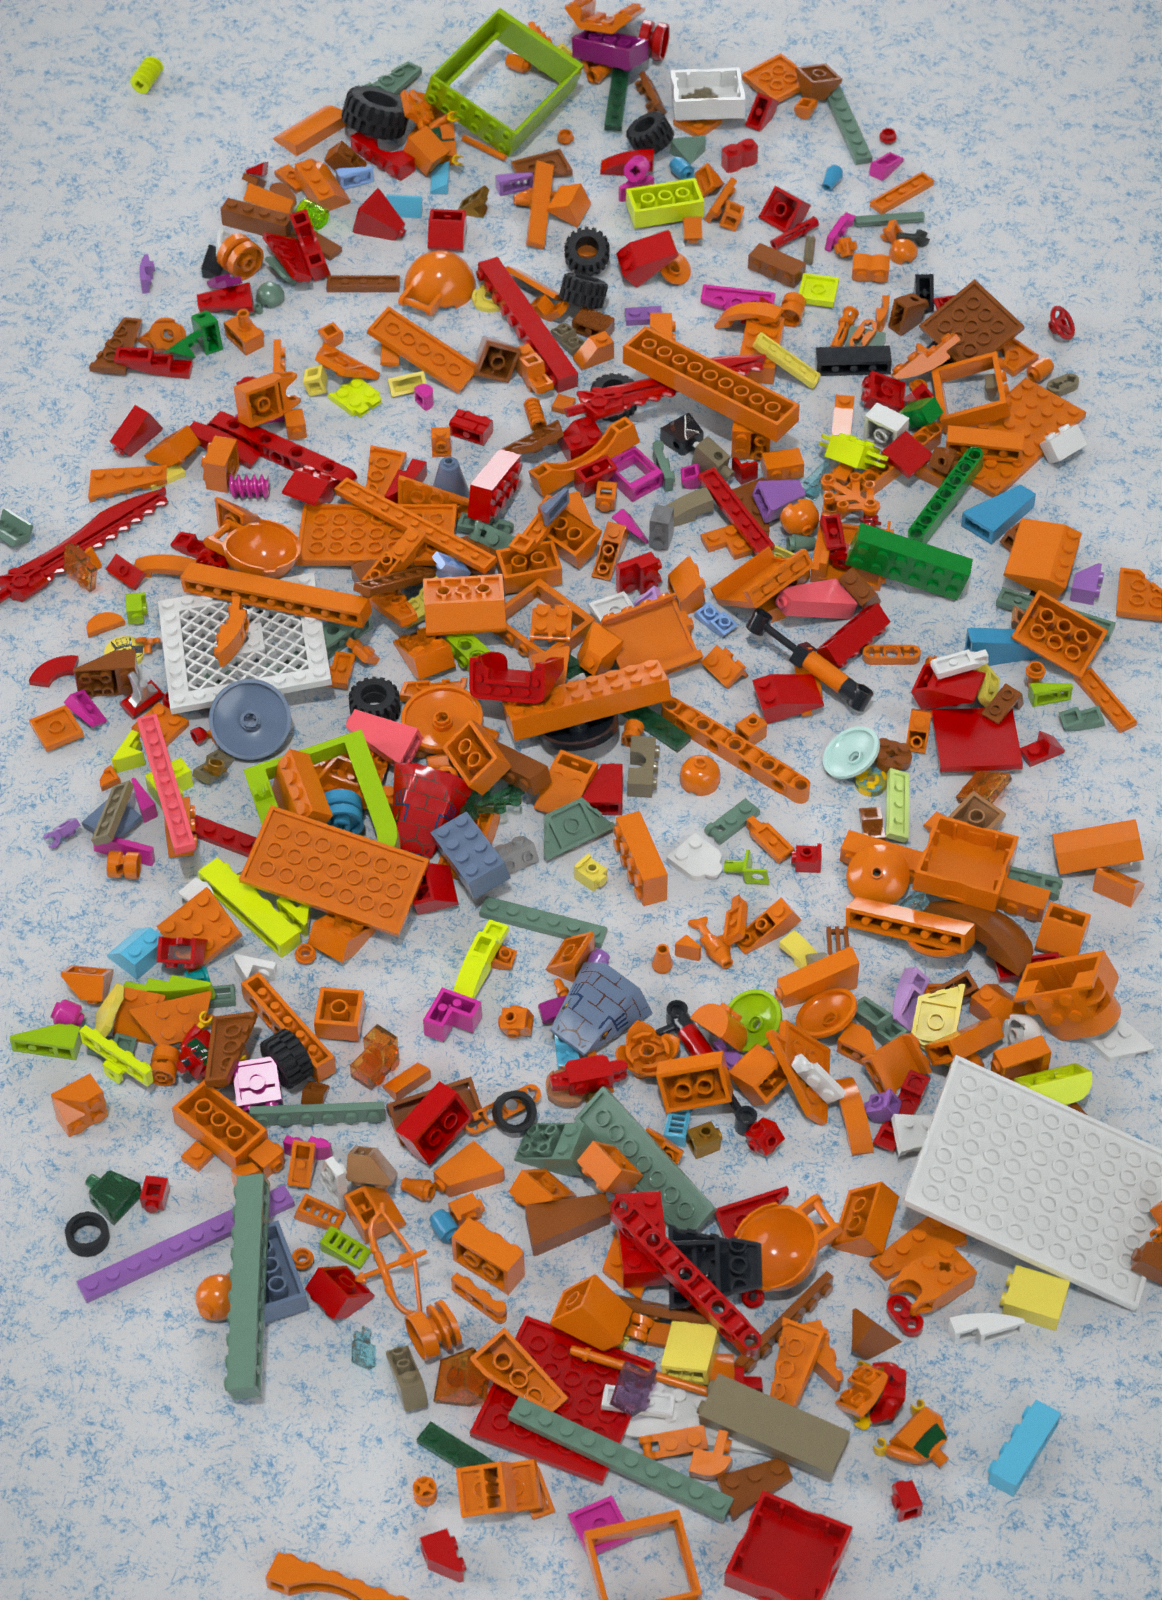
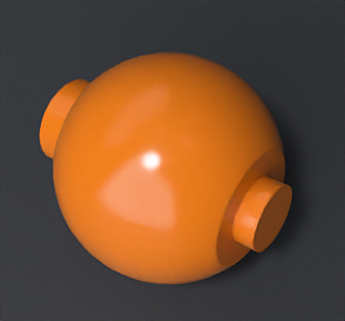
(212, 1297)

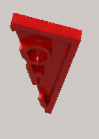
(731, 1215)

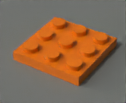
(774, 78)
(203, 919)

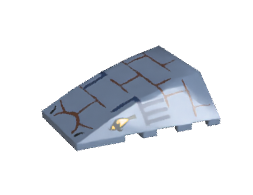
(598, 1008)

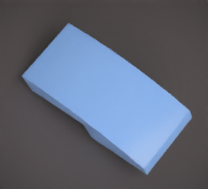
(714, 620)

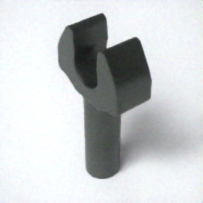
(919, 237)

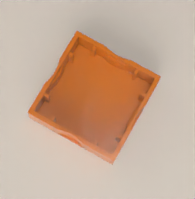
(965, 863)

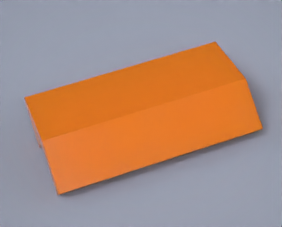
(1098, 846)

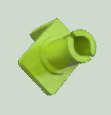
(745, 866)

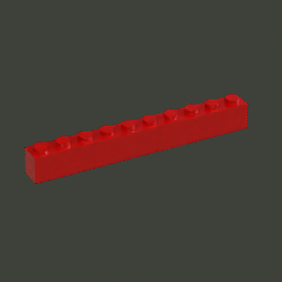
(526, 323)

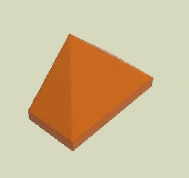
(708, 180)

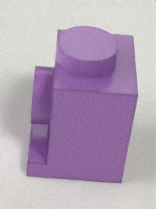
(882, 1106)

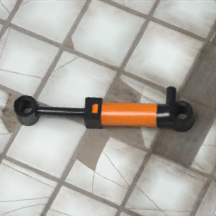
(806, 657)

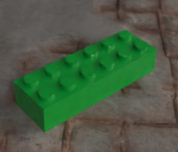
(909, 561)

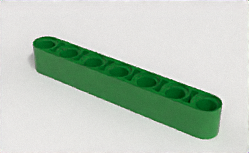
(947, 495)

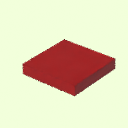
(907, 454)

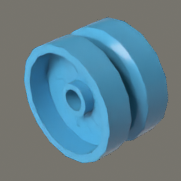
(346, 810)

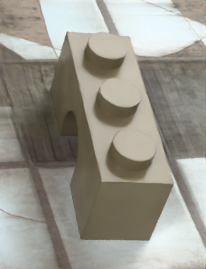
(641, 779)

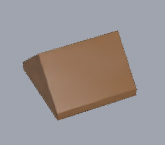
(979, 812)

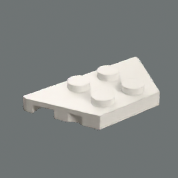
(1119, 1042)

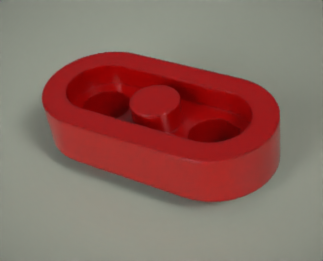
(903, 1317)

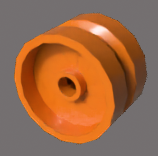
(240, 256)

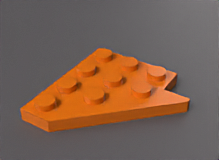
(788, 1044)

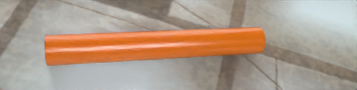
(484, 148)

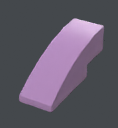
(910, 986)

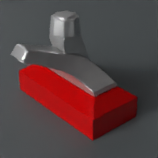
(143, 697)

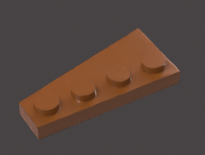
(124, 335)
(226, 1046)

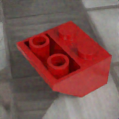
(447, 229)
(436, 890)

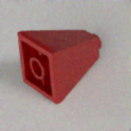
(379, 219)

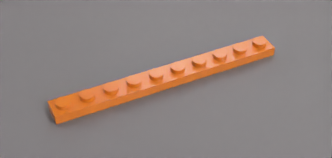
(403, 518)

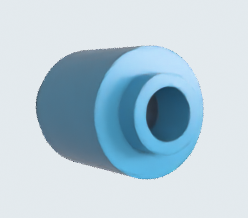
(681, 168)
(443, 1225)

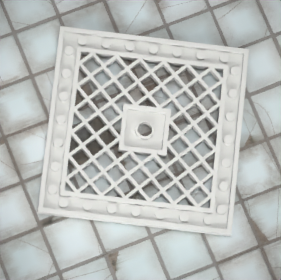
(187, 697)

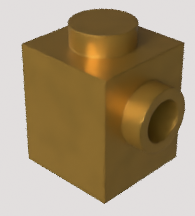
(704, 1139)

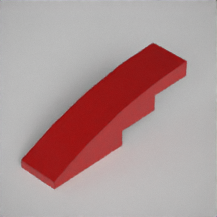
(158, 364)
(205, 434)

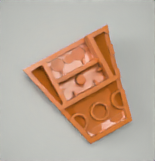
(339, 773)

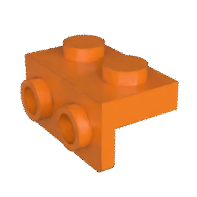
(723, 667)

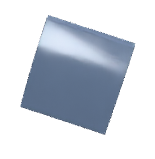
(128, 820)

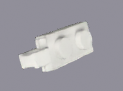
(958, 663)
(818, 1079)

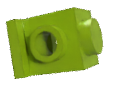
(136, 607)

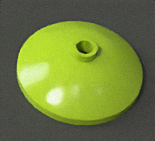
(757, 1008)

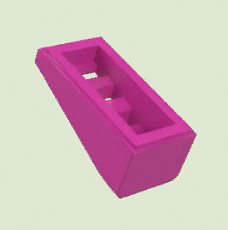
(885, 165)

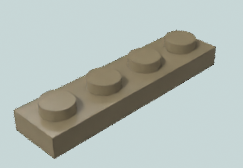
(112, 813)

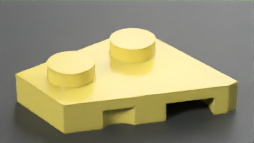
(989, 686)

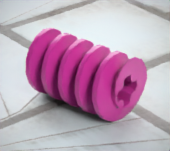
(631, 171)
(249, 486)

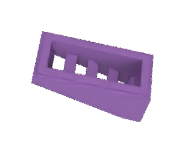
(503, 182)

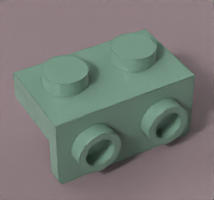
(14, 529)

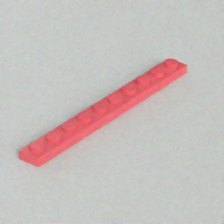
(166, 784)

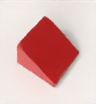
(260, 169)

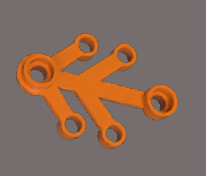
(869, 505)

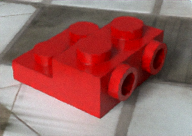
(884, 391)
(638, 574)

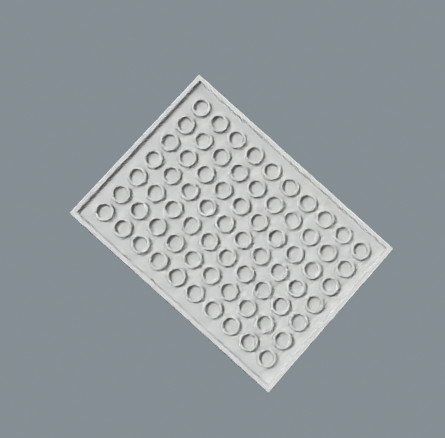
(1038, 1181)

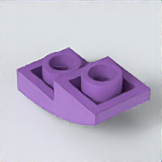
(145, 272)

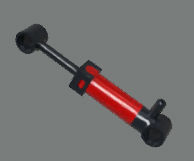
(695, 1043)

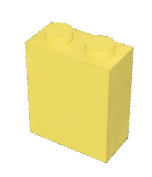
(1035, 1297)
(690, 1352)

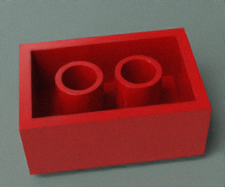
(434, 1123)

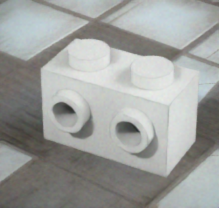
(1062, 444)

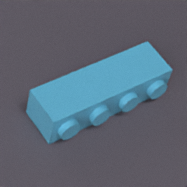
(1023, 1448)

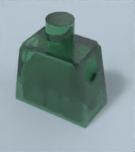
(113, 1194)

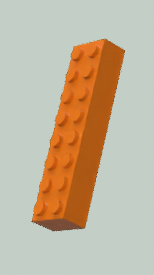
(589, 700)

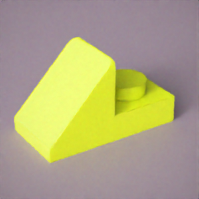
(129, 754)
(295, 915)

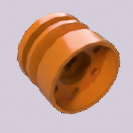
(436, 1328)

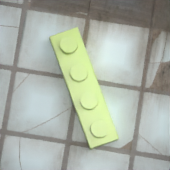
(897, 805)

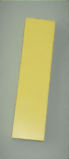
(786, 360)

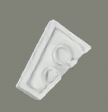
(910, 1131)
(334, 1181)

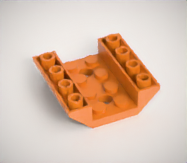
(584, 16)
(464, 605)

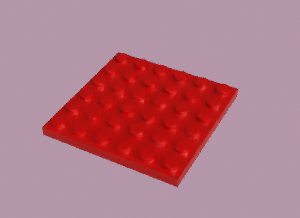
(579, 1381)

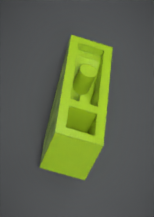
(51, 1041)

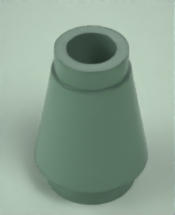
(797, 542)

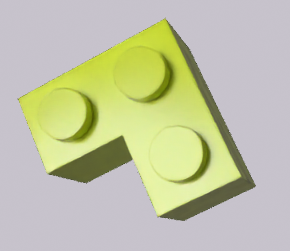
(183, 777)

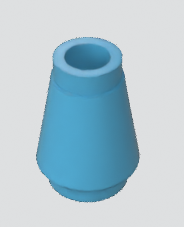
(832, 177)

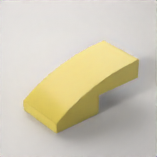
(797, 948)

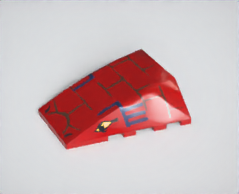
(423, 802)

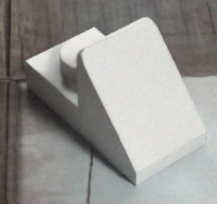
(249, 966)

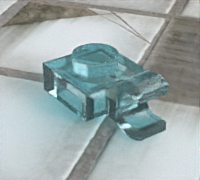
(362, 1351)

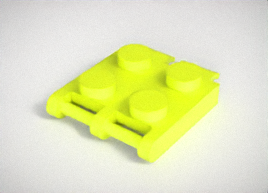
(356, 397)

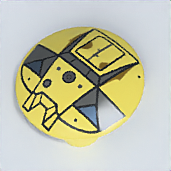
(125, 643)

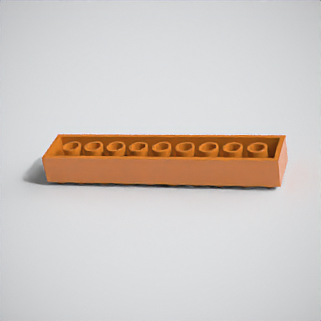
(711, 383)

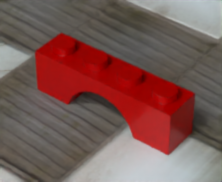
(396, 164)
(310, 245)

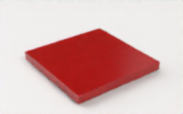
(973, 742)

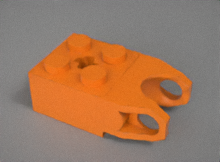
(265, 398)
(935, 1278)

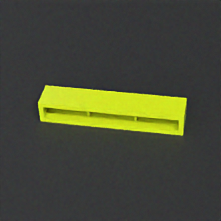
(251, 908)

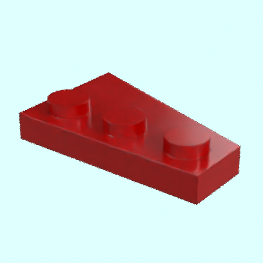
(228, 298)

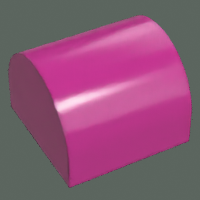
(424, 396)
(689, 476)

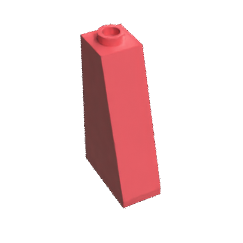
(817, 600)
(386, 737)

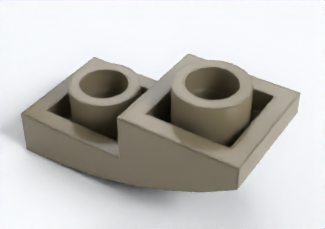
(703, 93)
(567, 338)

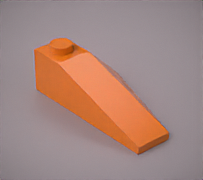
(514, 1369)

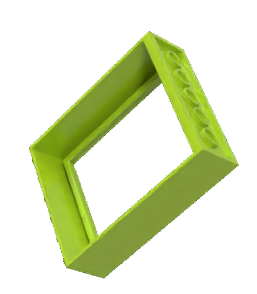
(525, 43)

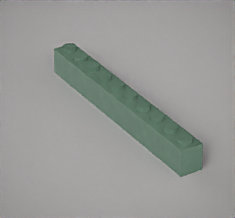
(248, 1287)

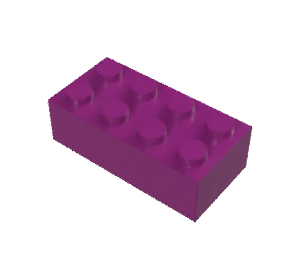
(610, 49)

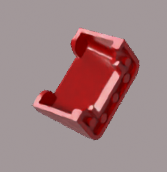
(494, 681)

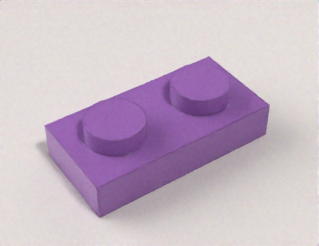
(640, 315)

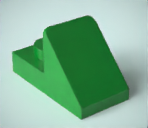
(182, 348)

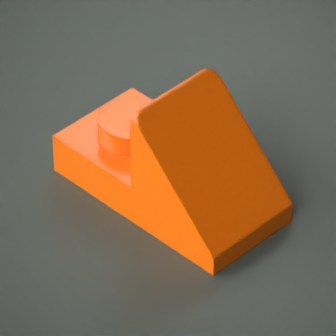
(301, 1163)

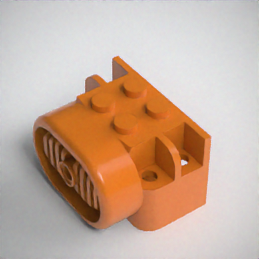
(1072, 994)

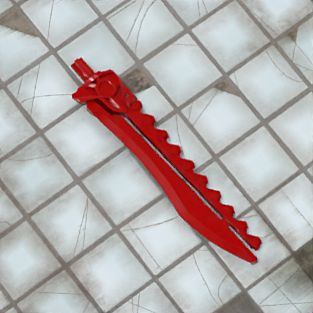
(615, 399)
(36, 574)

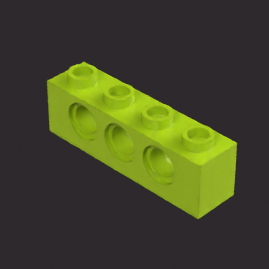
(464, 647)

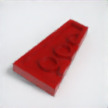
(289, 255)

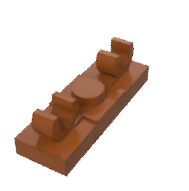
(646, 87)

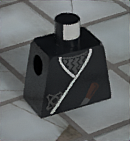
(682, 434)

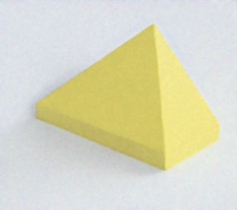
(405, 383)

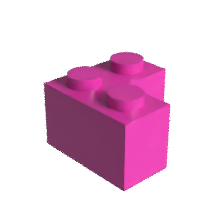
(451, 1010)

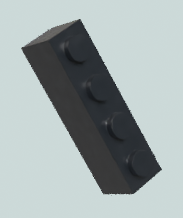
(853, 360)

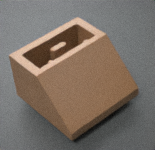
(369, 1166)

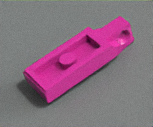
(839, 229)

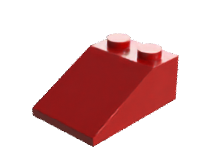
(646, 257)
(786, 695)

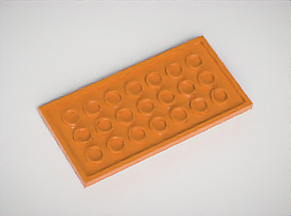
(1035, 414)
(351, 535)
(334, 871)

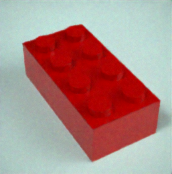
(494, 486)
(635, 1267)

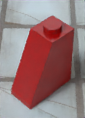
(135, 432)
(606, 789)

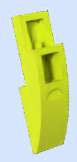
(479, 958)

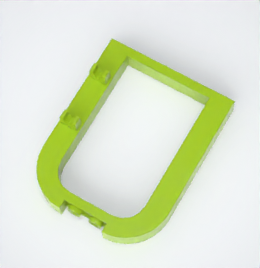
(365, 771)

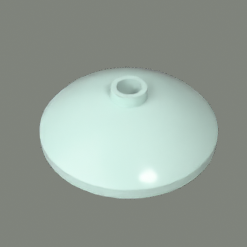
(851, 752)

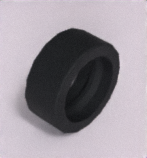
(530, 1107)
(85, 1219)

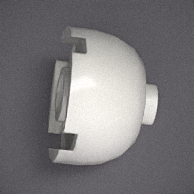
(1020, 1028)

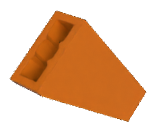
(831, 972)
(965, 1041)

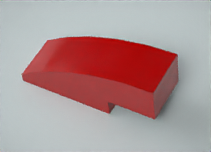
(615, 164)
(416, 470)

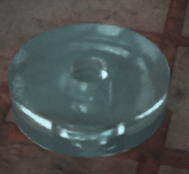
(916, 901)

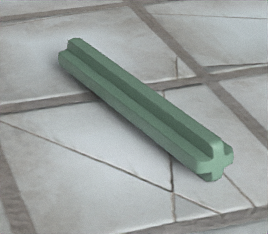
(883, 219)

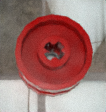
(657, 38)

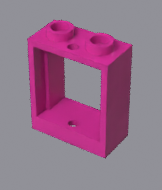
(649, 482)

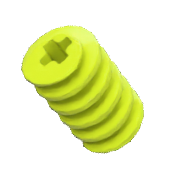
(146, 74)

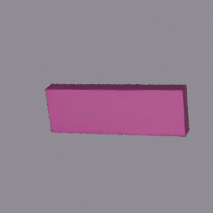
(125, 846)

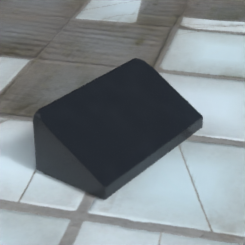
(210, 266)

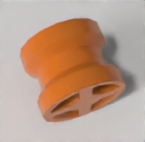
(423, 1485)

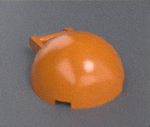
(437, 280)
(257, 548)
(788, 1240)

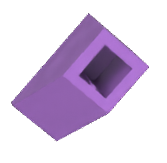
(1085, 585)

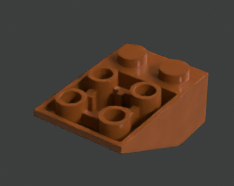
(107, 674)

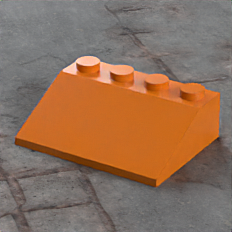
(1042, 556)
(1059, 634)
(299, 788)

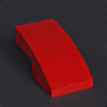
(188, 544)

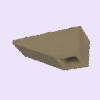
(407, 1378)

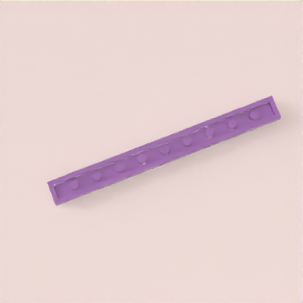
(171, 1250)

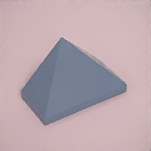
(553, 507)

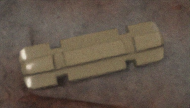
(809, 250)

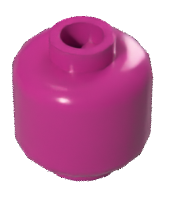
(67, 1013)

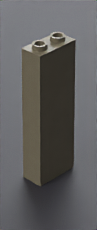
(773, 1426)

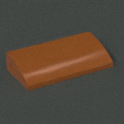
(402, 1108)

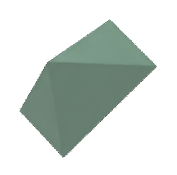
(688, 147)

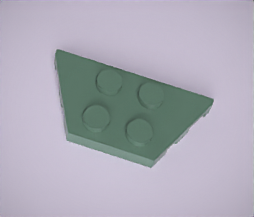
(572, 826)

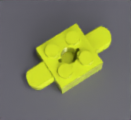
(852, 451)

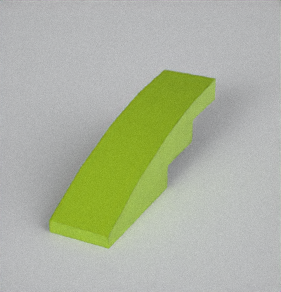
(175, 987)

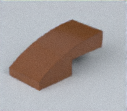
(872, 822)

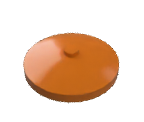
(440, 714)

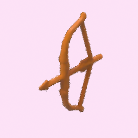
(405, 1260)

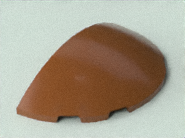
(999, 933)

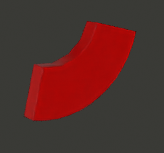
(53, 669)

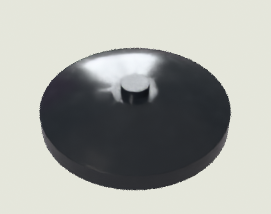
(582, 735)

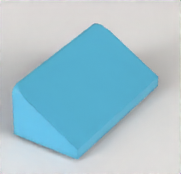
(440, 179)
(406, 205)

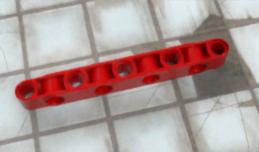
(280, 449)
(697, 1289)

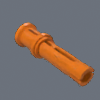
(841, 323)

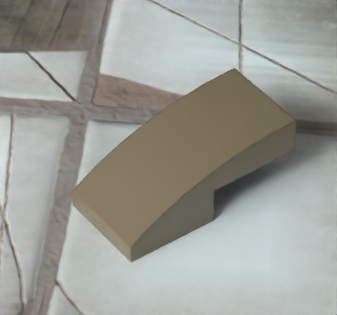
(203, 775)

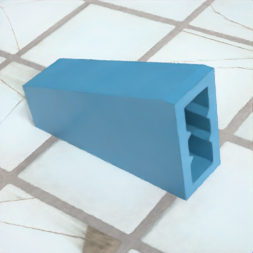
(997, 515)
(998, 644)

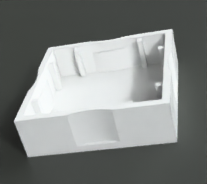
(723, 82)

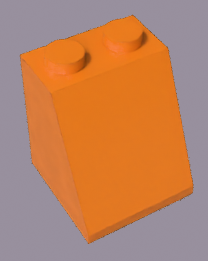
(592, 1313)

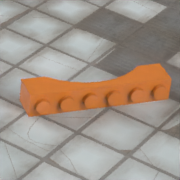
(617, 439)
(295, 1576)

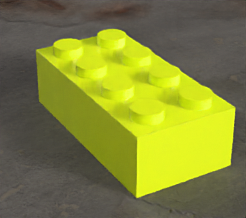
(664, 202)

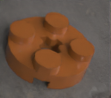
(901, 755)

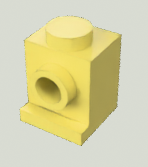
(315, 380)
(590, 873)

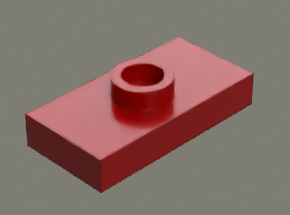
(125, 571)

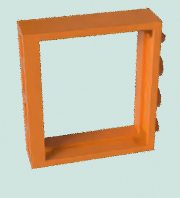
(978, 414)
(548, 595)
(639, 1527)

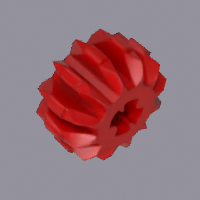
(212, 558)

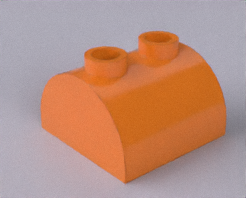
(722, 1023)

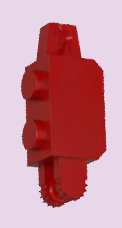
(588, 1074)

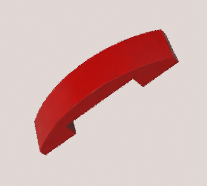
(911, 1096)

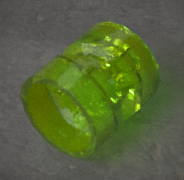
(318, 214)

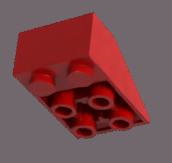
(948, 691)

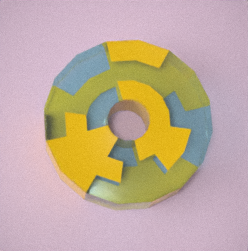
(873, 788)

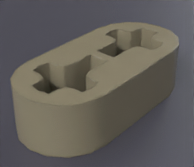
(1063, 384)

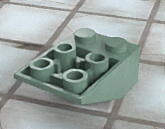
(555, 1146)

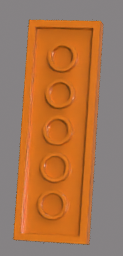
(422, 349)

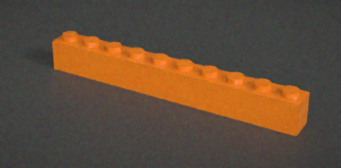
(276, 594)
(1016, 896)

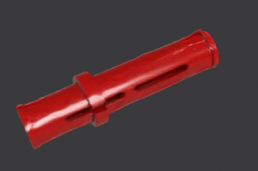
(808, 224)

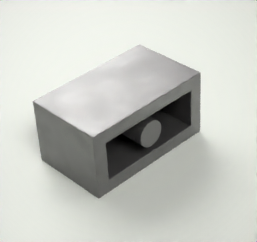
(661, 527)

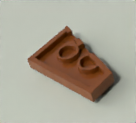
(553, 157)
(747, 1484)

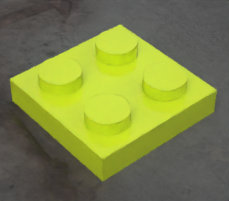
(819, 289)

